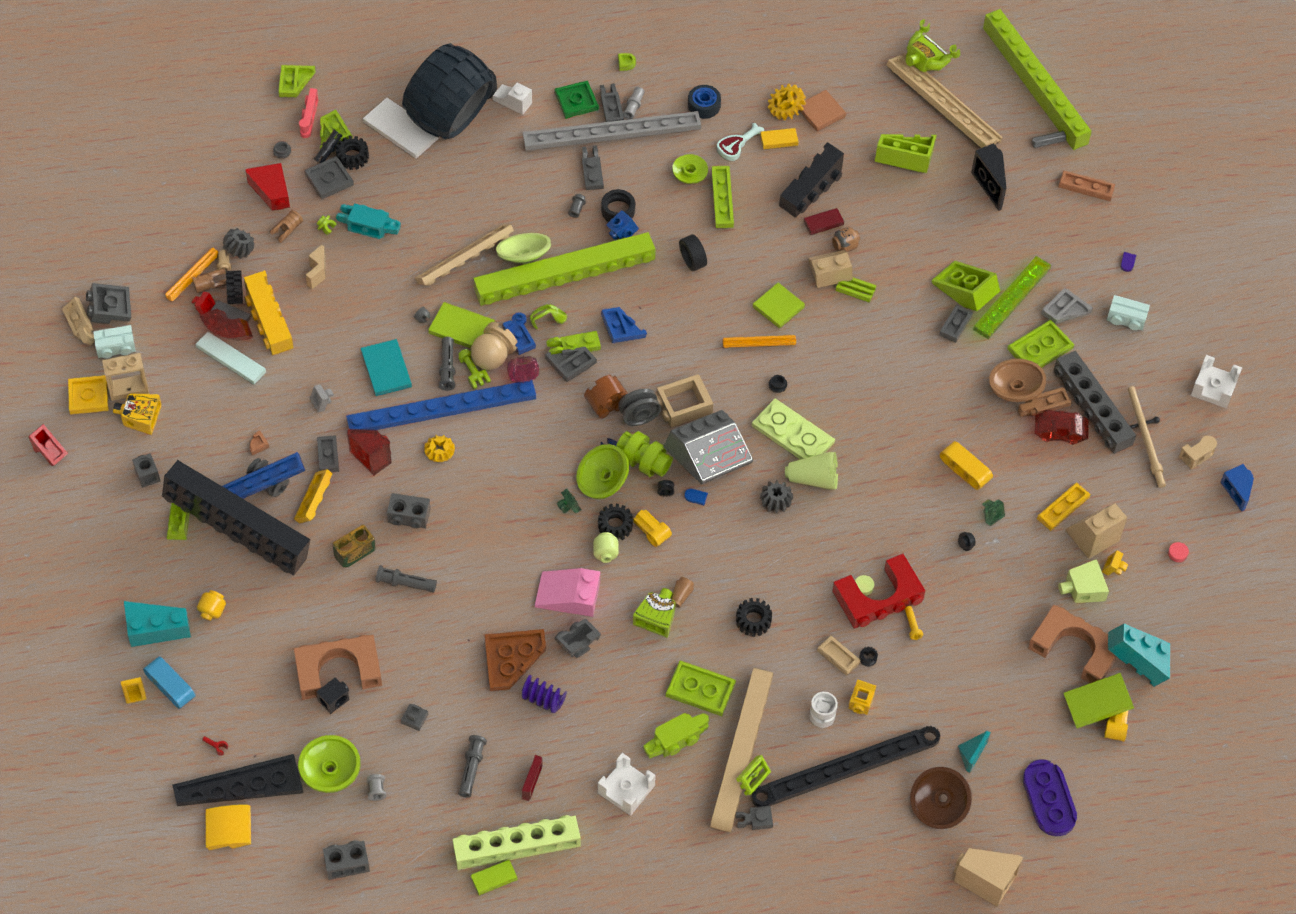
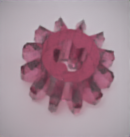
(523, 369)

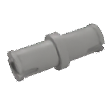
(633, 103)

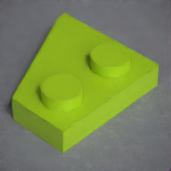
(294, 79)
(333, 121)

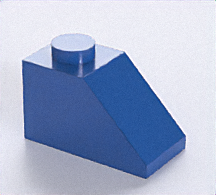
(1238, 484)

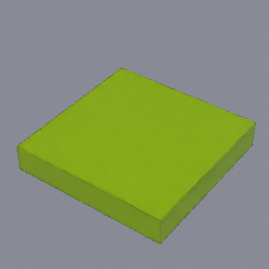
(778, 305)

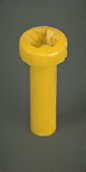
(915, 633)

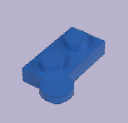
(517, 328)

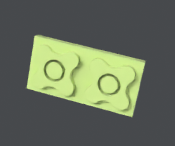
(792, 431)

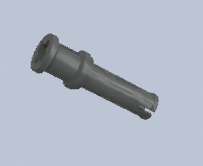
(447, 370)
(397, 578)
(473, 757)

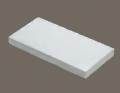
(395, 125)

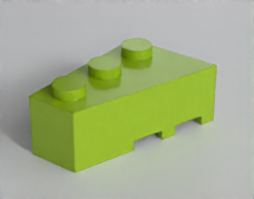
(906, 152)

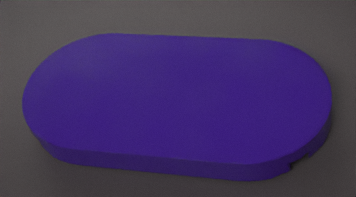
(1049, 798)

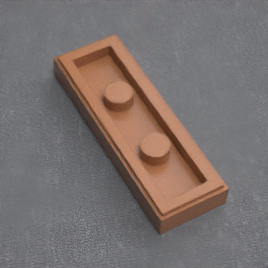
(1086, 185)

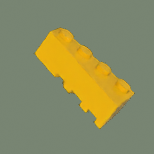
(267, 313)

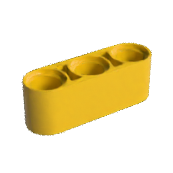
(966, 465)

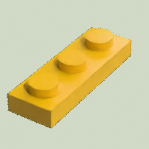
(313, 496)

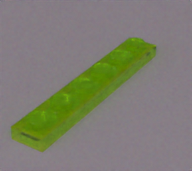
(1012, 297)

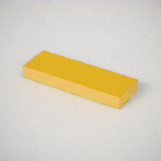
(1063, 506)

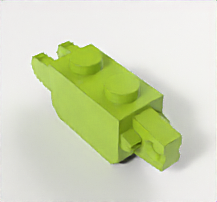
(676, 734)

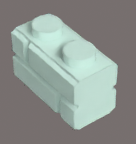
(1128, 313)
(114, 341)

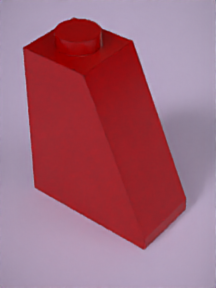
(270, 185)

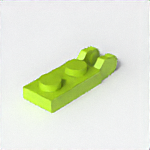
(589, 340)

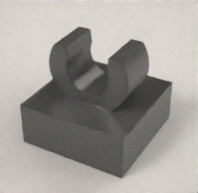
(414, 717)

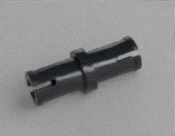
(328, 146)

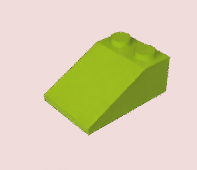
(967, 284)

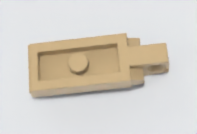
(79, 321)

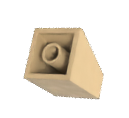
(1098, 530)
(987, 873)

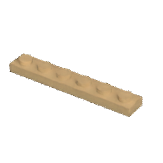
(470, 251)

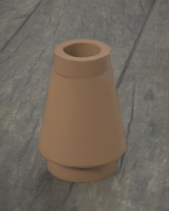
(682, 590)

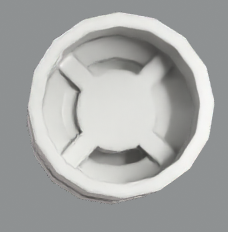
(823, 709)

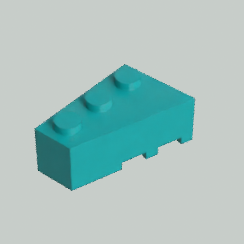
(155, 623)
(1142, 651)

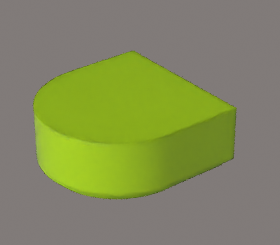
(626, 61)

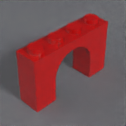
(863, 610)

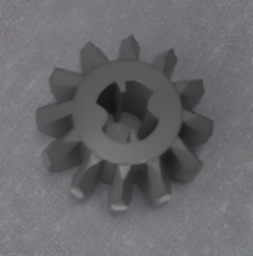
(238, 243)
(776, 496)

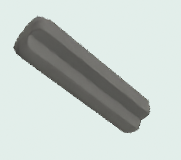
(1048, 139)

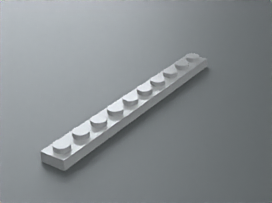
(611, 130)

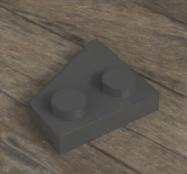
(571, 362)

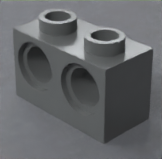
(410, 506)
(347, 865)

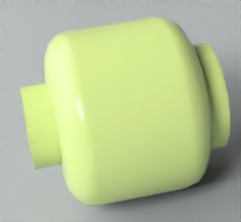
(605, 547)

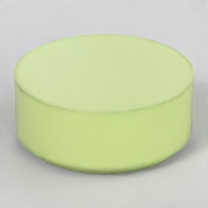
(865, 584)

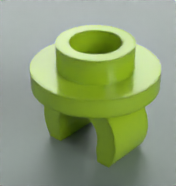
(323, 222)

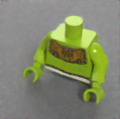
(927, 54)

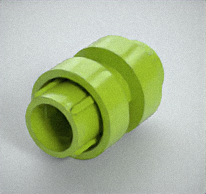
(650, 457)

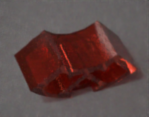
(221, 325)
(1061, 426)

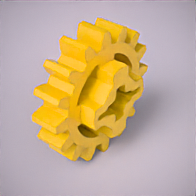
(785, 103)

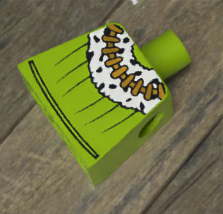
(656, 613)

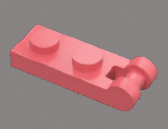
(308, 114)

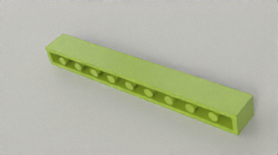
(1037, 79)
(564, 268)

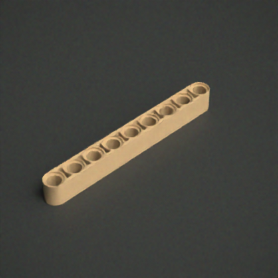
(741, 749)

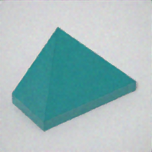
(972, 749)

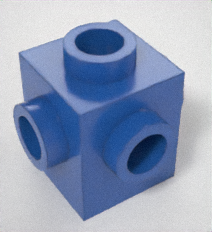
(621, 226)

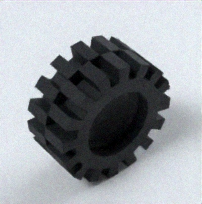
(354, 160)
(234, 287)
(615, 512)
(754, 627)

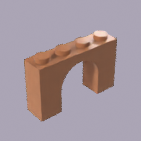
(1060, 624)
(359, 650)

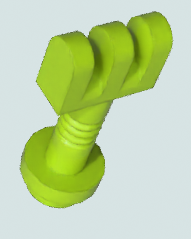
(465, 356)

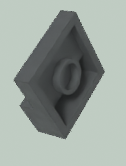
(108, 303)

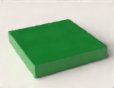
(576, 99)

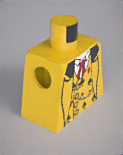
(139, 411)

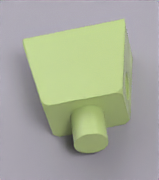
(1085, 583)

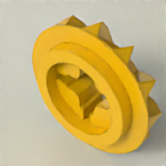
(439, 455)

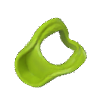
(559, 316)

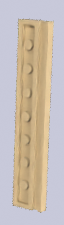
(945, 102)

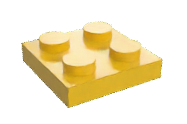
(88, 394)

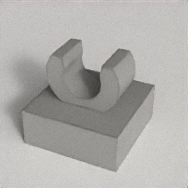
(320, 397)

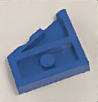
(620, 326)

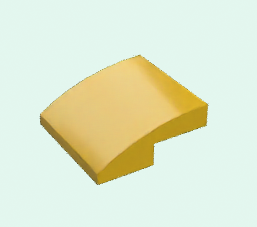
(228, 826)

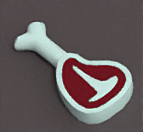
(730, 146)

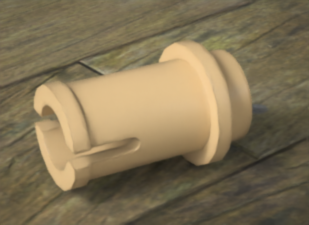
(223, 261)

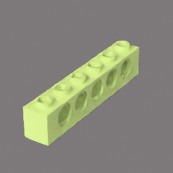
(508, 850)

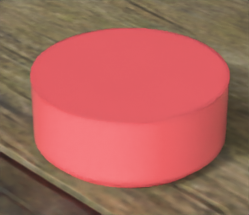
(1178, 552)

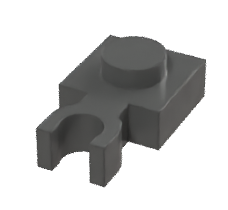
(759, 818)

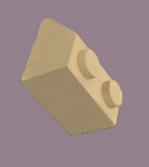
(831, 268)

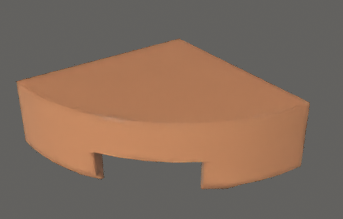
(258, 443)

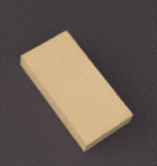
(838, 655)

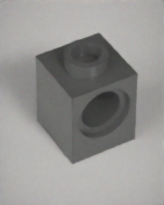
(148, 476)

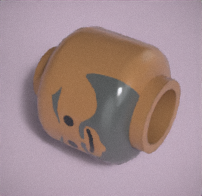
(846, 239)

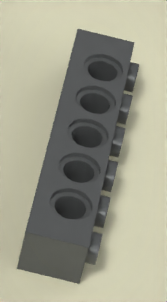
(1102, 406)

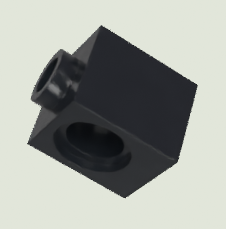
(333, 695)

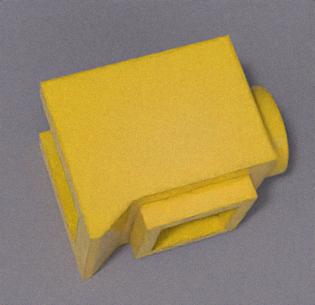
(860, 705)

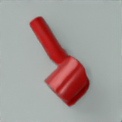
(216, 745)

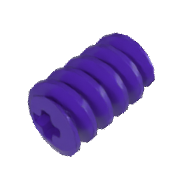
(542, 695)

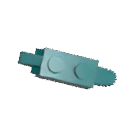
(368, 221)

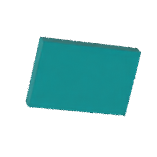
(386, 367)

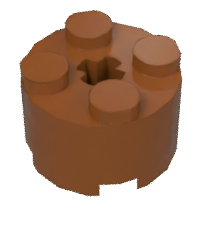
(605, 395)

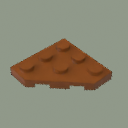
(511, 656)

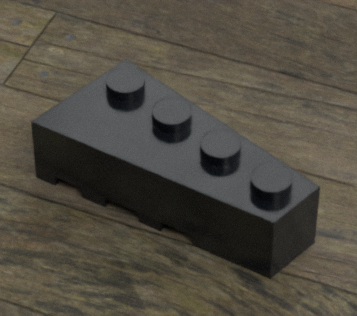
(813, 181)

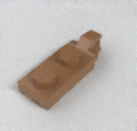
(1049, 400)

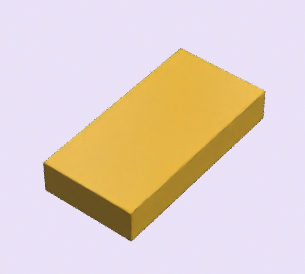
(779, 138)

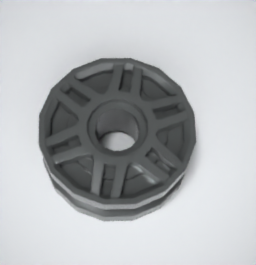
(639, 407)

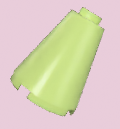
(814, 471)

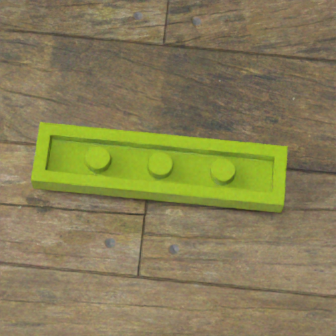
(722, 197)

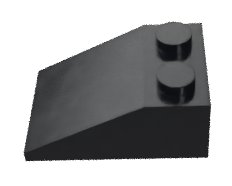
(990, 173)

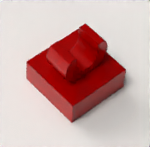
(203, 303)

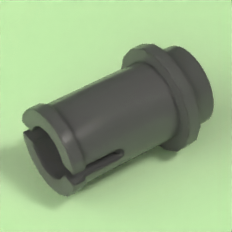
(578, 202)

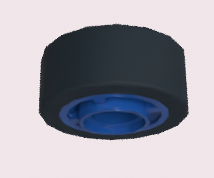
(704, 100)

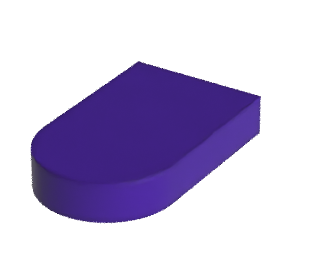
(1128, 262)

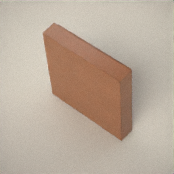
(822, 110)

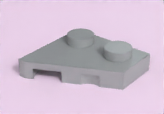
(1065, 307)

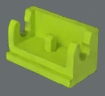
(177, 523)

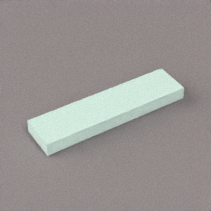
(231, 358)

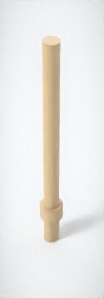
(1156, 467)

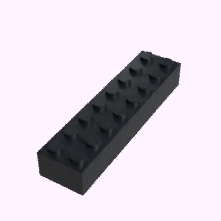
(235, 517)

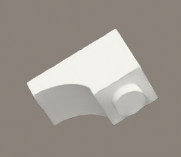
(516, 97)

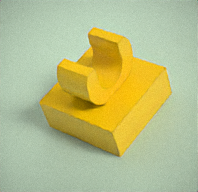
(1114, 564)

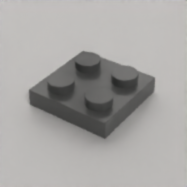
(329, 177)

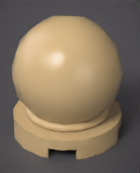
(493, 347)

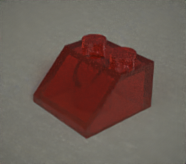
(370, 449)

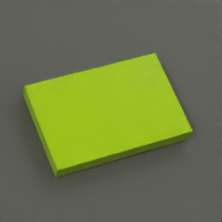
(458, 324)
(1042, 345)
(700, 688)
(1098, 700)

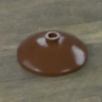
(927, 794)

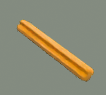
(194, 271)
(759, 341)

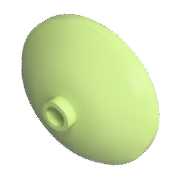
(523, 247)

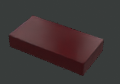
(823, 221)
(532, 777)

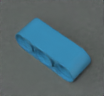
(169, 682)

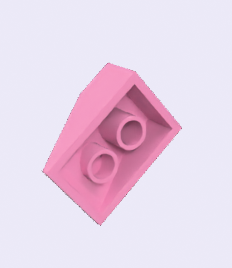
(569, 591)

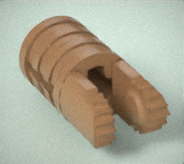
(287, 224)
(206, 281)

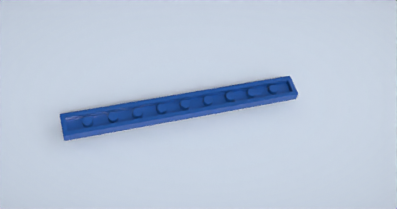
(442, 406)

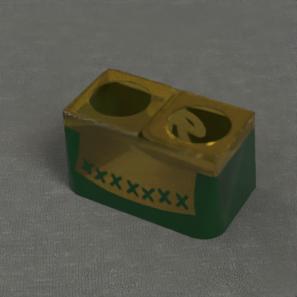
(356, 553)

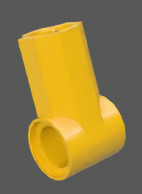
(655, 531)
(1116, 727)

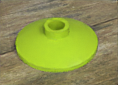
(690, 163)

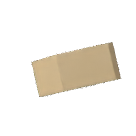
(318, 262)

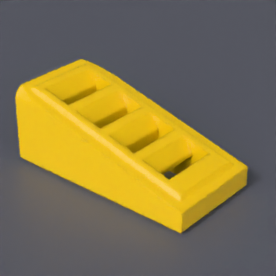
(133, 690)

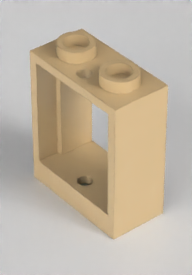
(119, 387)
(689, 414)

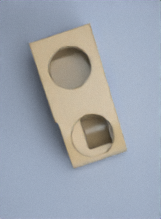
(1198, 453)

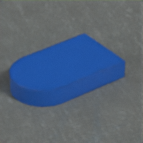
(696, 496)

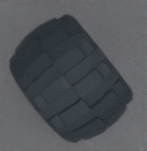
(447, 91)

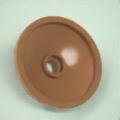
(1017, 380)

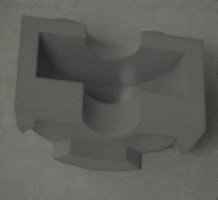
(578, 639)

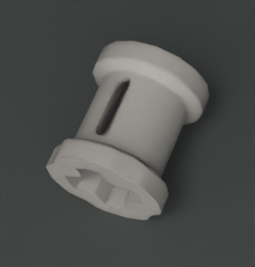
(376, 787)

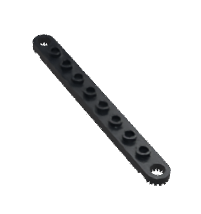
(846, 766)

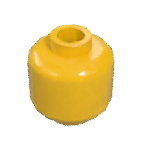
(211, 605)

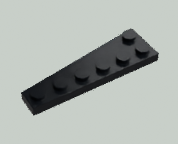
(257, 780)

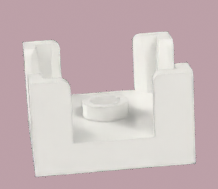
(1215, 384)
(626, 785)

